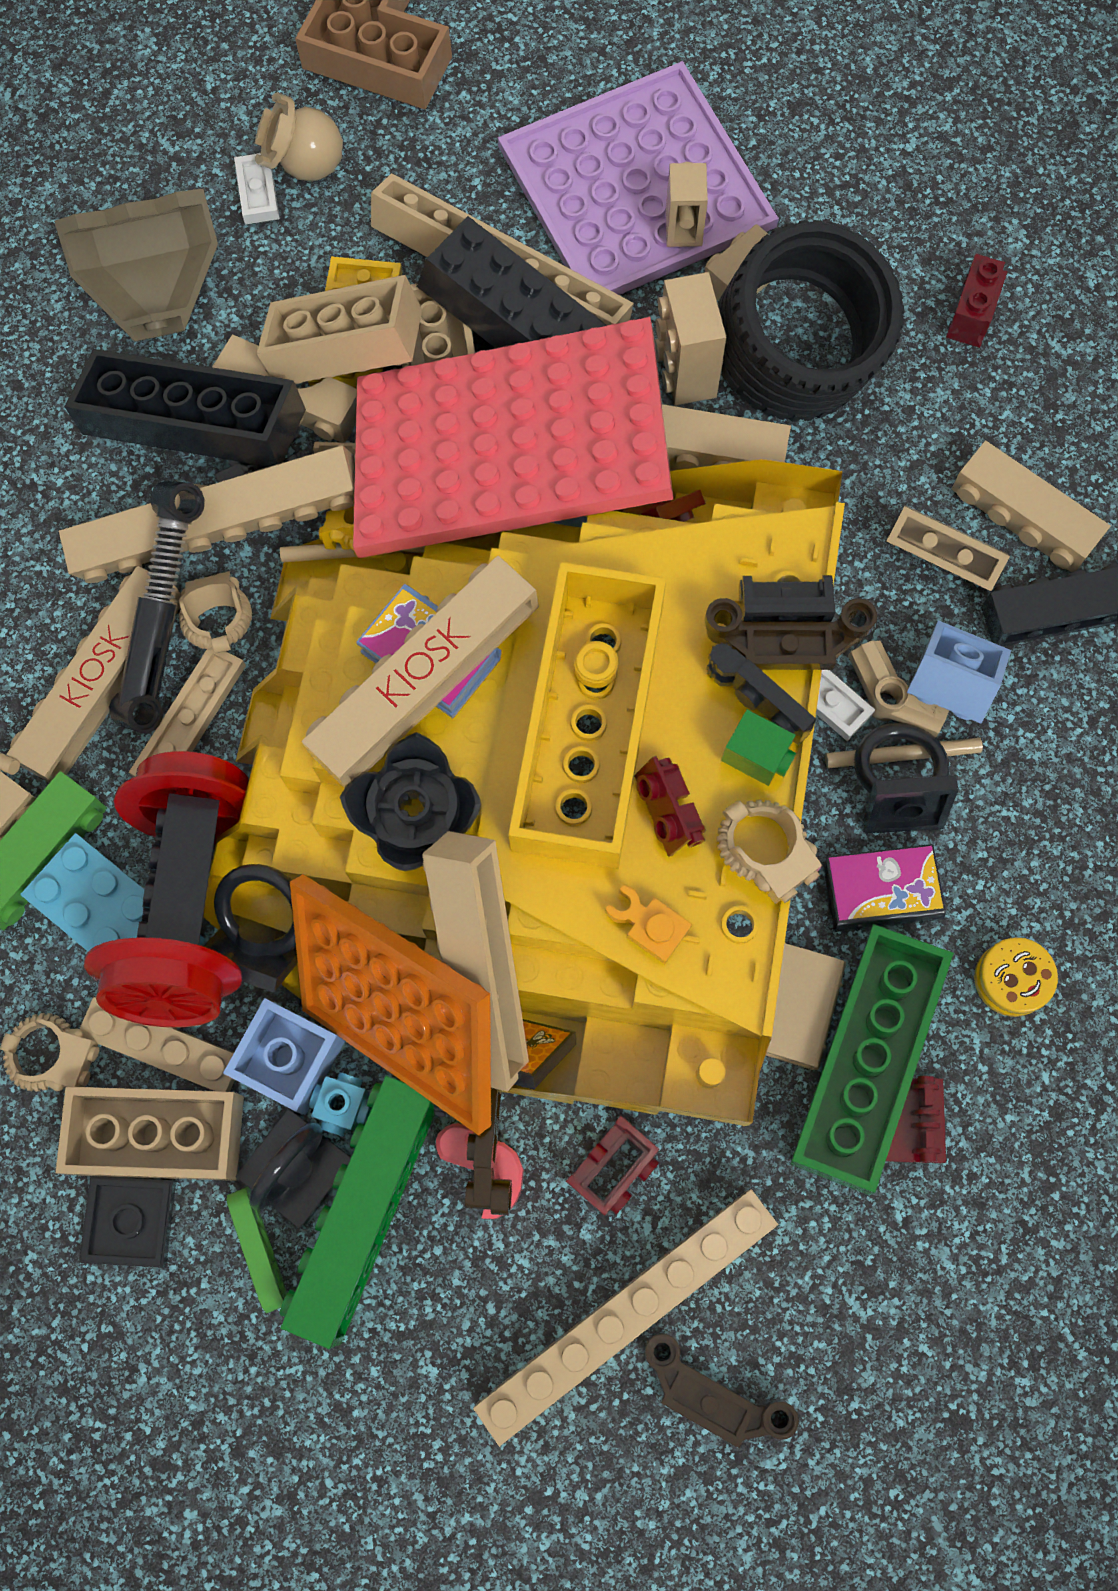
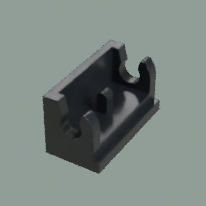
(787, 600)

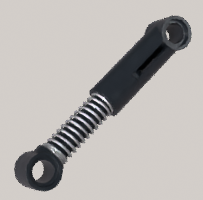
(155, 611)

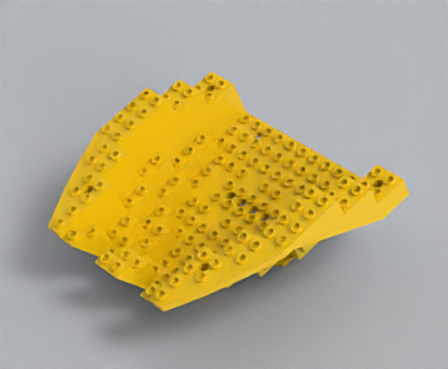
(645, 1031)

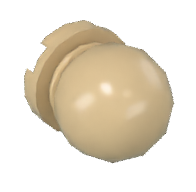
(300, 139)

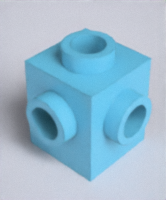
(355, 1107)

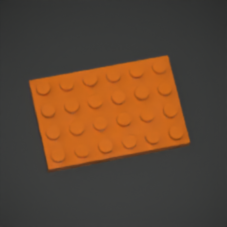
(394, 1003)

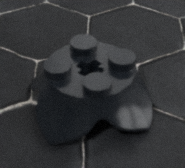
(411, 771)

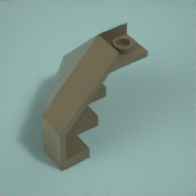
(143, 259)

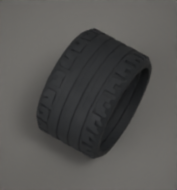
(849, 273)

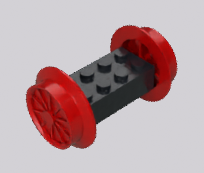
(164, 972)

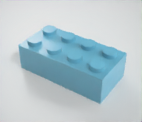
(87, 895)

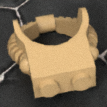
(209, 593)
(780, 878)
(73, 1061)

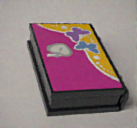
(884, 888)

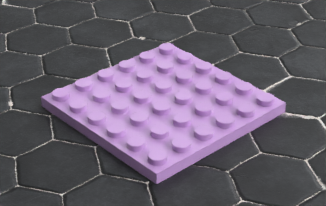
(604, 174)

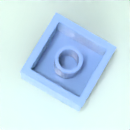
(959, 672)
(284, 1056)

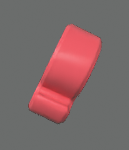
(452, 1147)

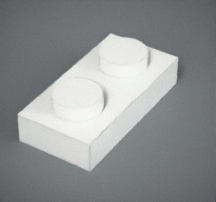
(256, 190)
(841, 706)

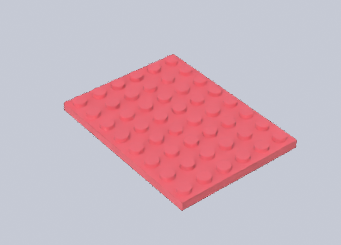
(509, 439)

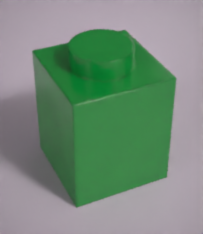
(759, 748)

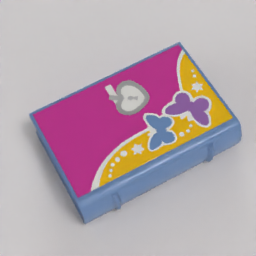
(394, 623)

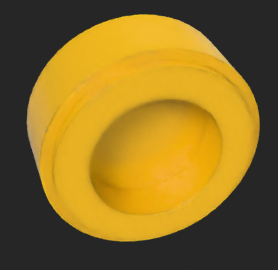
(596, 664)

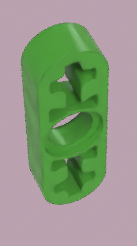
(257, 1250)

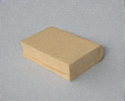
(804, 1006)

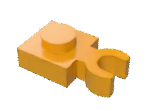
(654, 928)

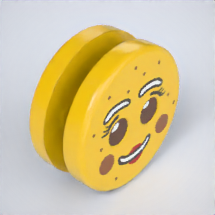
(1016, 977)

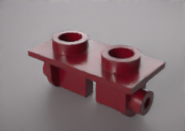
(660, 787)

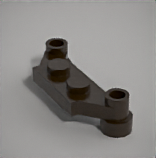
(790, 643)
(486, 1190)
(712, 1403)

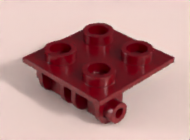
(921, 1124)

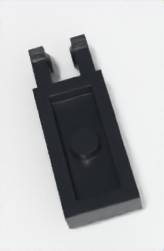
(759, 691)

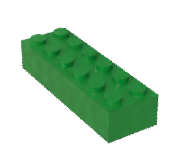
(872, 1060)
(359, 1216)

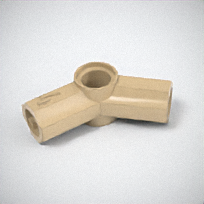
(879, 677)

